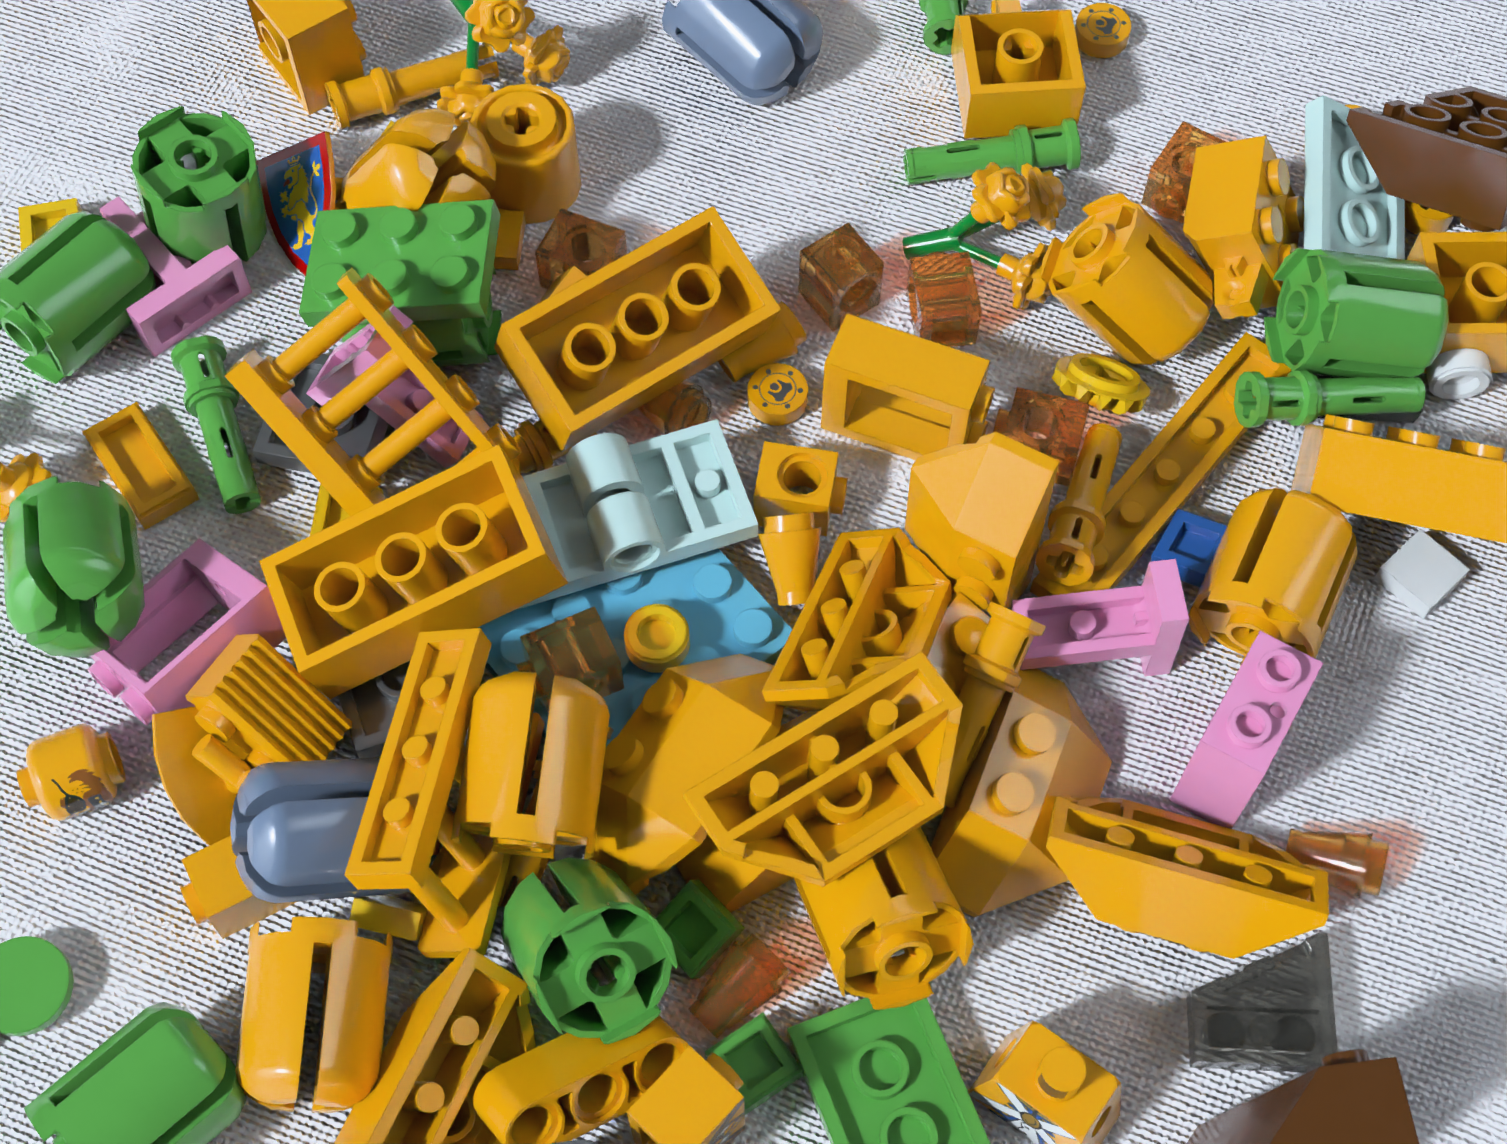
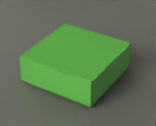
(698, 928)
(759, 1060)

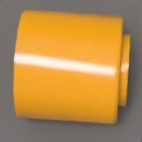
(532, 148)

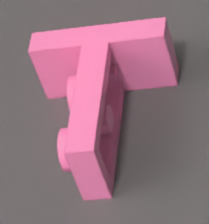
(184, 292)
(397, 401)
(1111, 623)

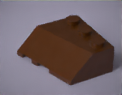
(1442, 153)
(1334, 1104)

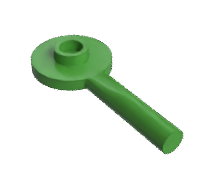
(33, 985)

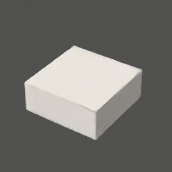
(1421, 573)

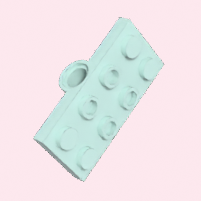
(640, 504)

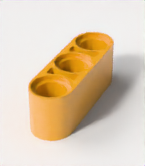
(573, 1084)

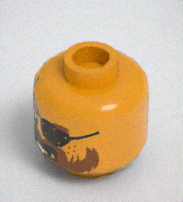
(71, 772)

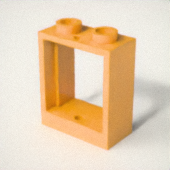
(903, 390)

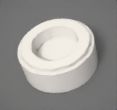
(1459, 374)

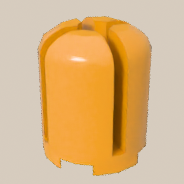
(422, 164)
(1129, 281)
(1275, 573)
(497, 765)
(889, 924)
(277, 1007)

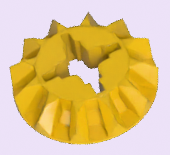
(1101, 383)

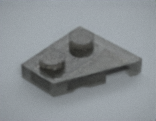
(1268, 1014)

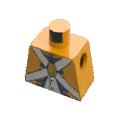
(1048, 1089)

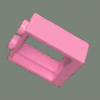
(172, 605)
(1246, 731)

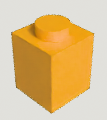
(219, 892)

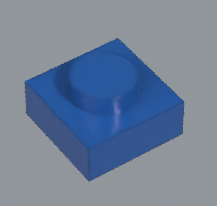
(1192, 543)

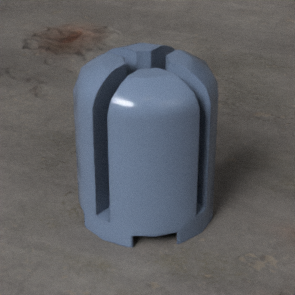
(749, 42)
(298, 828)

